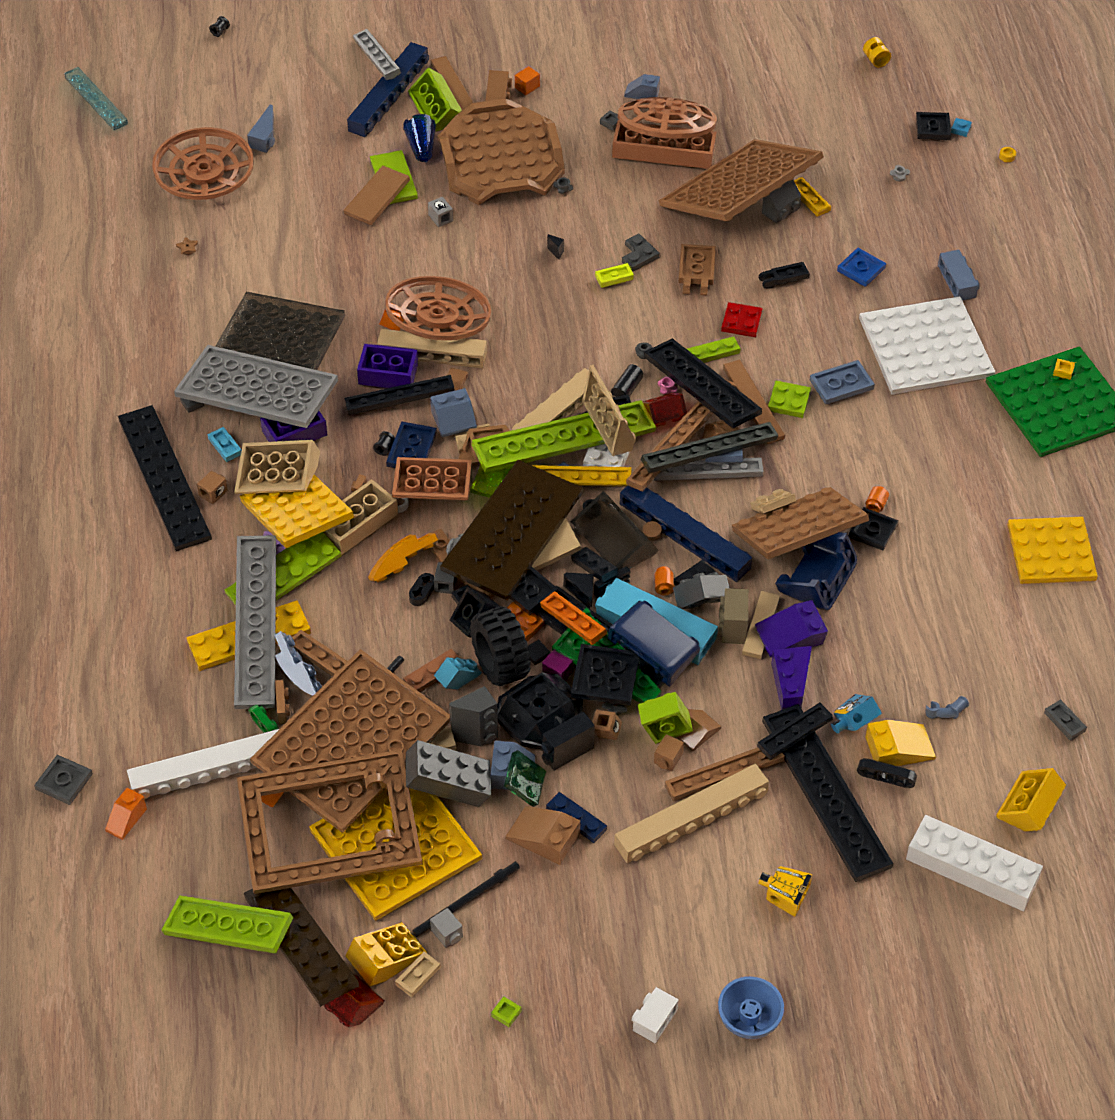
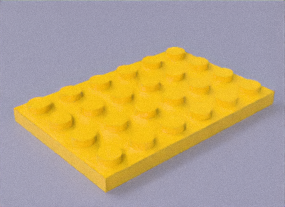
(298, 514)

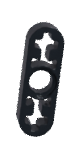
(878, 771)

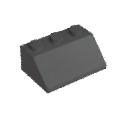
(474, 718)

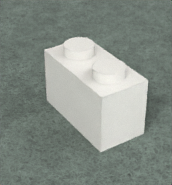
(654, 1014)

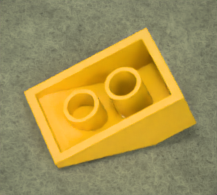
(898, 742)

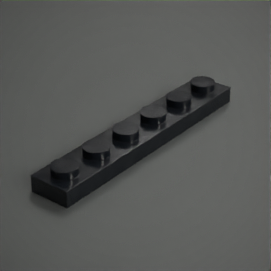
(399, 394)

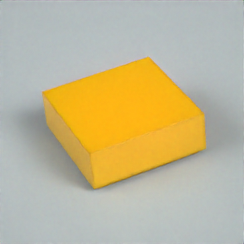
(1064, 369)

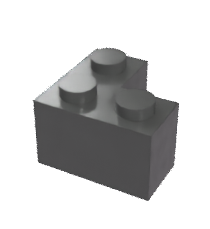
(700, 590)

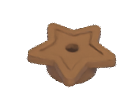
(187, 250)

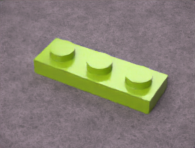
(716, 349)

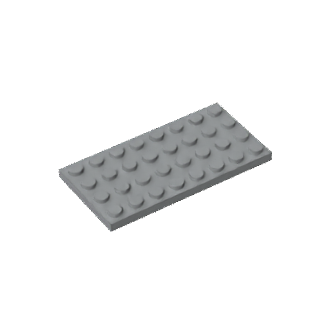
(256, 386)

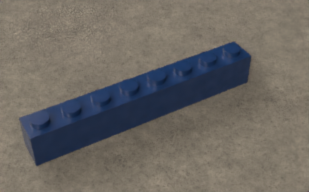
(386, 92)
(687, 532)

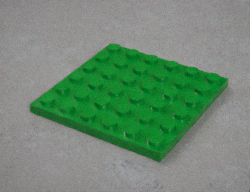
(1054, 409)

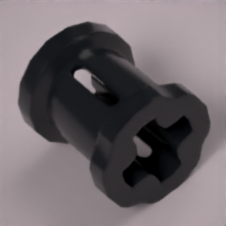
(221, 24)
(383, 444)

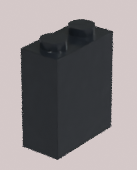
(568, 741)

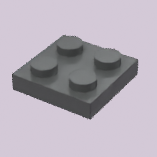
(63, 779)

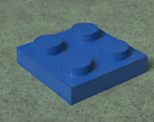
(861, 267)

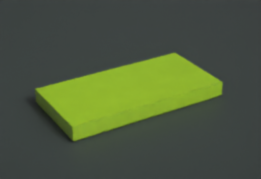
(397, 162)

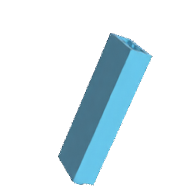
(622, 596)

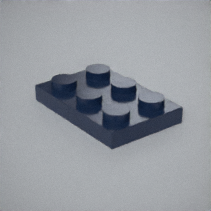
(411, 442)

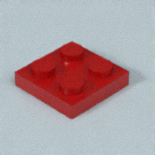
(741, 319)

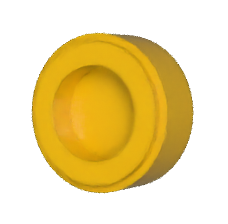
(1007, 154)

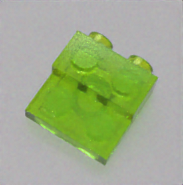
(487, 483)

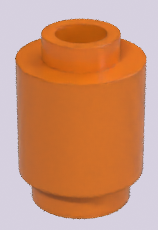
(877, 499)
(664, 581)

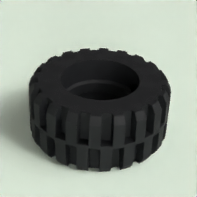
(500, 646)

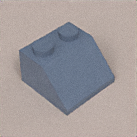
(453, 412)
(501, 759)

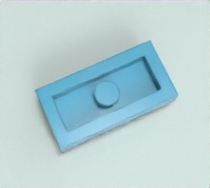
(224, 444)

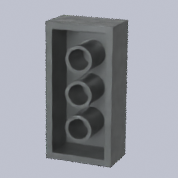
(448, 773)

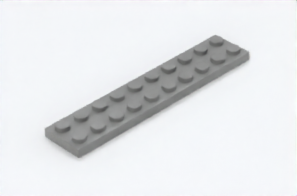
(255, 622)

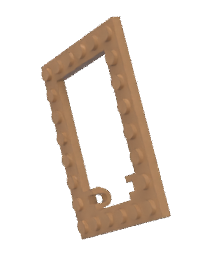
(381, 768)

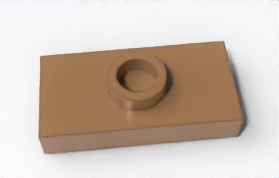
(440, 545)

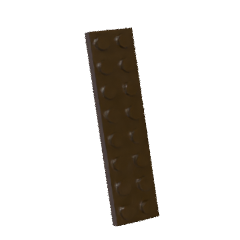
(308, 947)

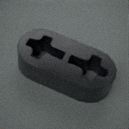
(419, 587)

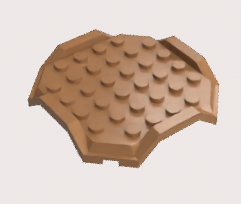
(500, 150)

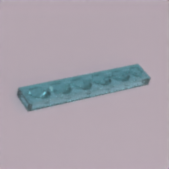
(96, 98)

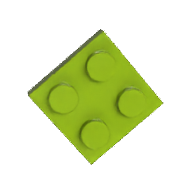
(789, 399)

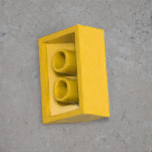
(1032, 799)

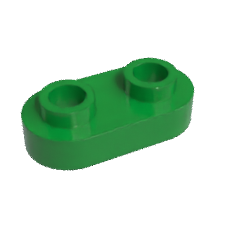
(260, 718)

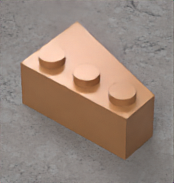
(498, 85)

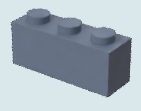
(958, 275)

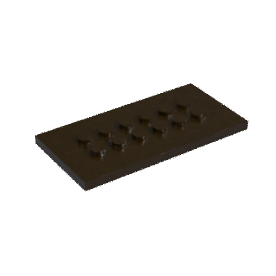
(512, 529)

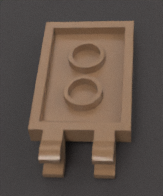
(696, 266)

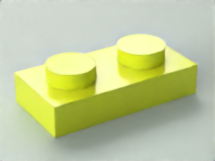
(614, 275)

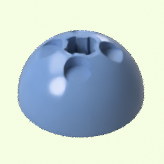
(752, 998)

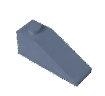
(262, 134)

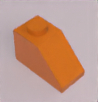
(125, 813)

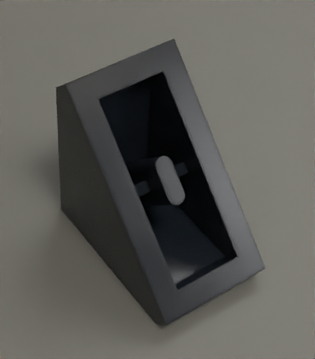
(580, 586)

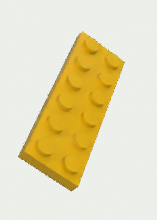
(218, 644)

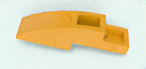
(394, 558)

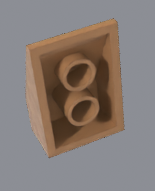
(545, 832)

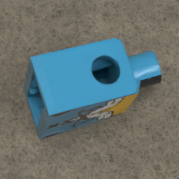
(855, 713)

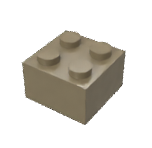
(733, 616)

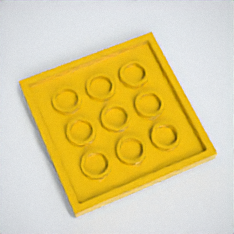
(1052, 550)

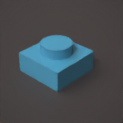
(961, 127)

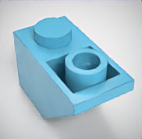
(457, 672)

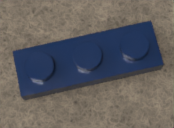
(589, 825)

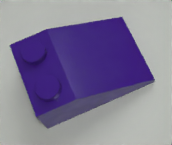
(793, 627)

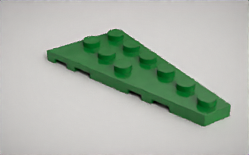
(570, 644)

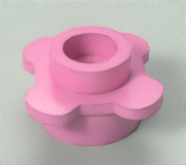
(667, 385)

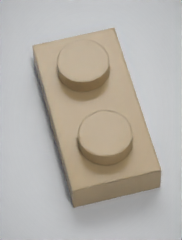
(417, 974)

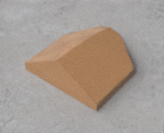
(717, 428)
(703, 729)

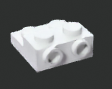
(601, 457)

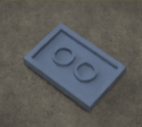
(842, 382)

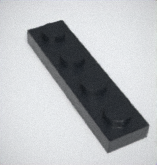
(795, 731)

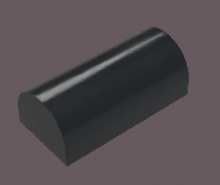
(628, 381)

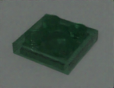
(525, 778)

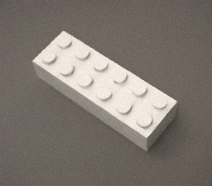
(974, 862)

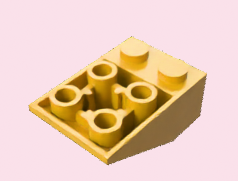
(383, 953)

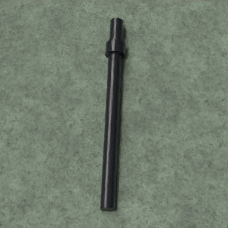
(499, 877)

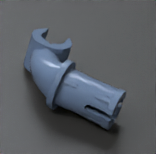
(950, 711)

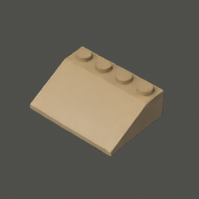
(607, 415)
(276, 466)

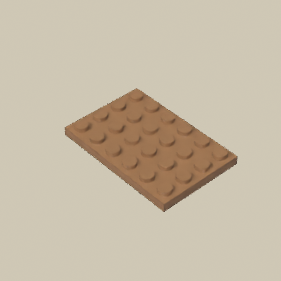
(800, 523)

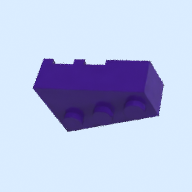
(790, 674)

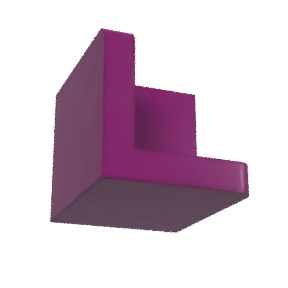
(558, 664)

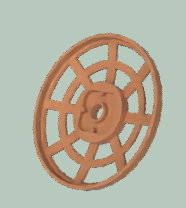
(667, 111)
(210, 162)
(437, 312)

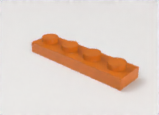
(573, 618)

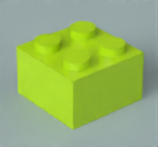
(665, 716)

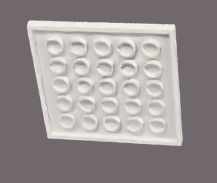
(926, 345)

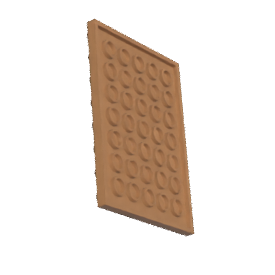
(741, 179)
(351, 716)

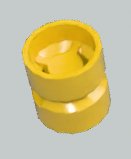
(877, 52)

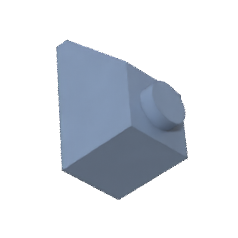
(643, 87)

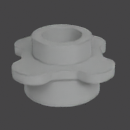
(899, 173)

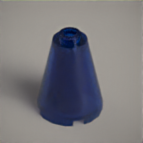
(420, 135)

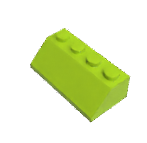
(434, 98)

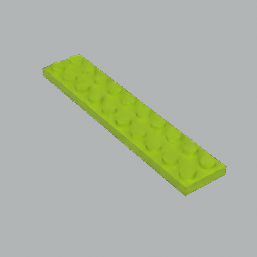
(553, 438)

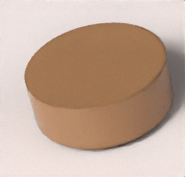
(652, 530)

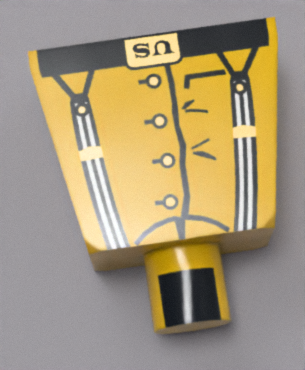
(786, 888)

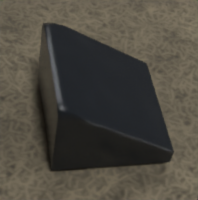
(555, 245)

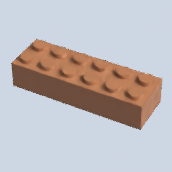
(686, 152)

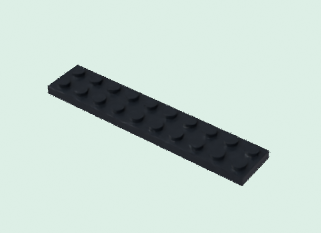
(164, 478)
(832, 801)

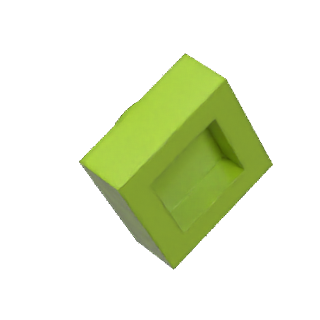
(506, 1011)

